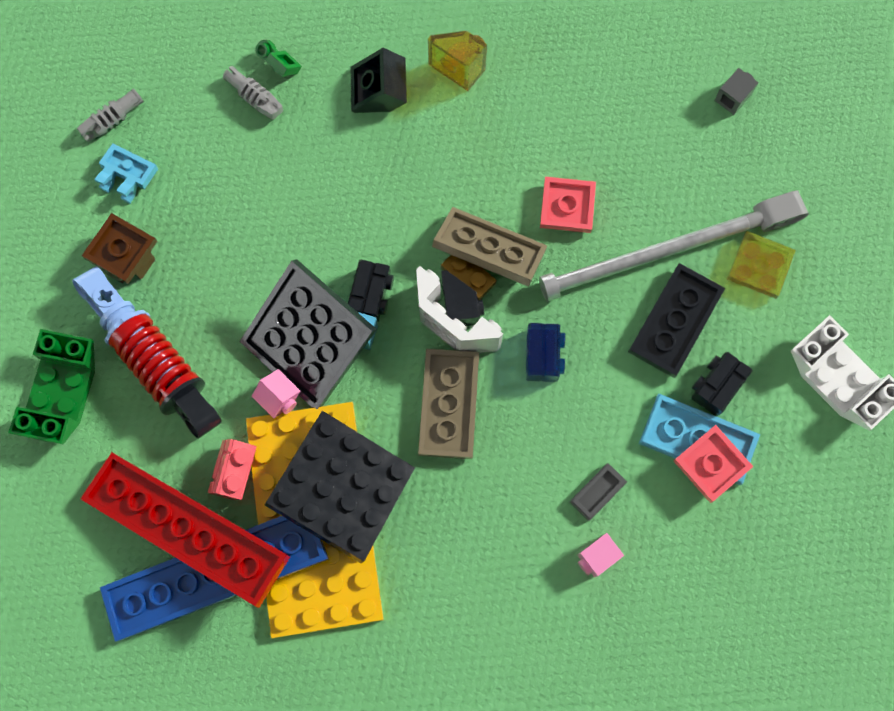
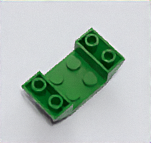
(58, 388)

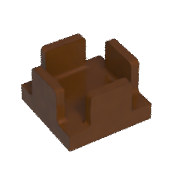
(121, 250)

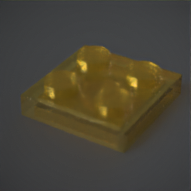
(761, 264)

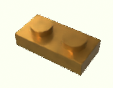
(470, 274)

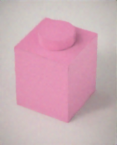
(276, 394)
(599, 556)

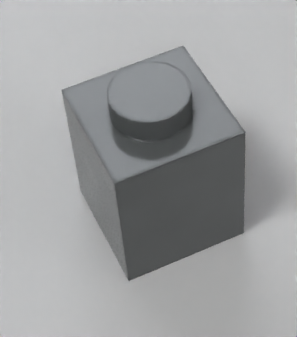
(736, 91)

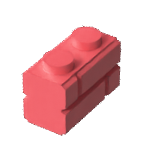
(232, 469)

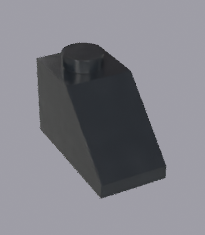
(460, 300)

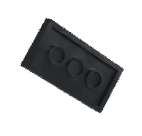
(676, 320)

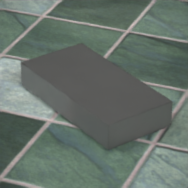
(598, 491)

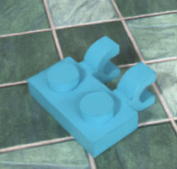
(128, 166)

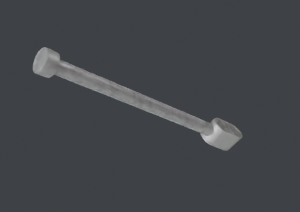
(768, 214)

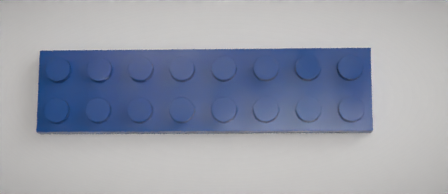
(178, 590)

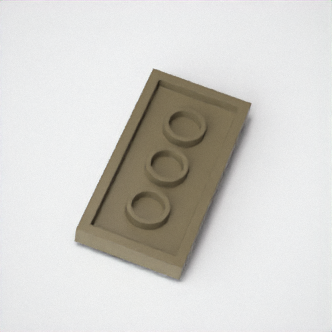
(489, 246)
(449, 404)

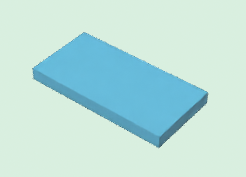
(676, 426)

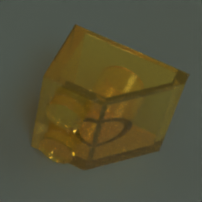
(458, 56)

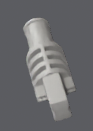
(254, 93)
(116, 110)

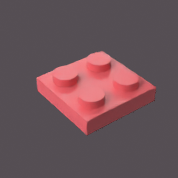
(568, 204)
(713, 463)

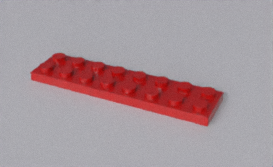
(186, 529)

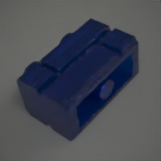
(543, 352)

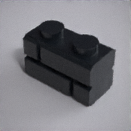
(370, 288)
(721, 383)

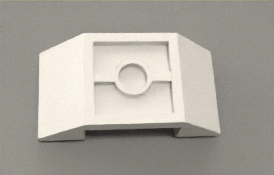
(483, 336)
(842, 376)

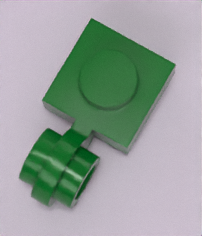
(281, 61)

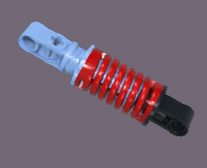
(148, 354)

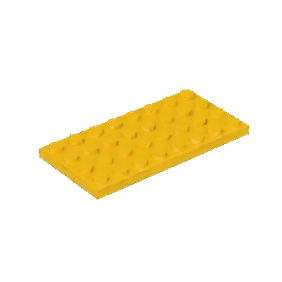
(332, 591)

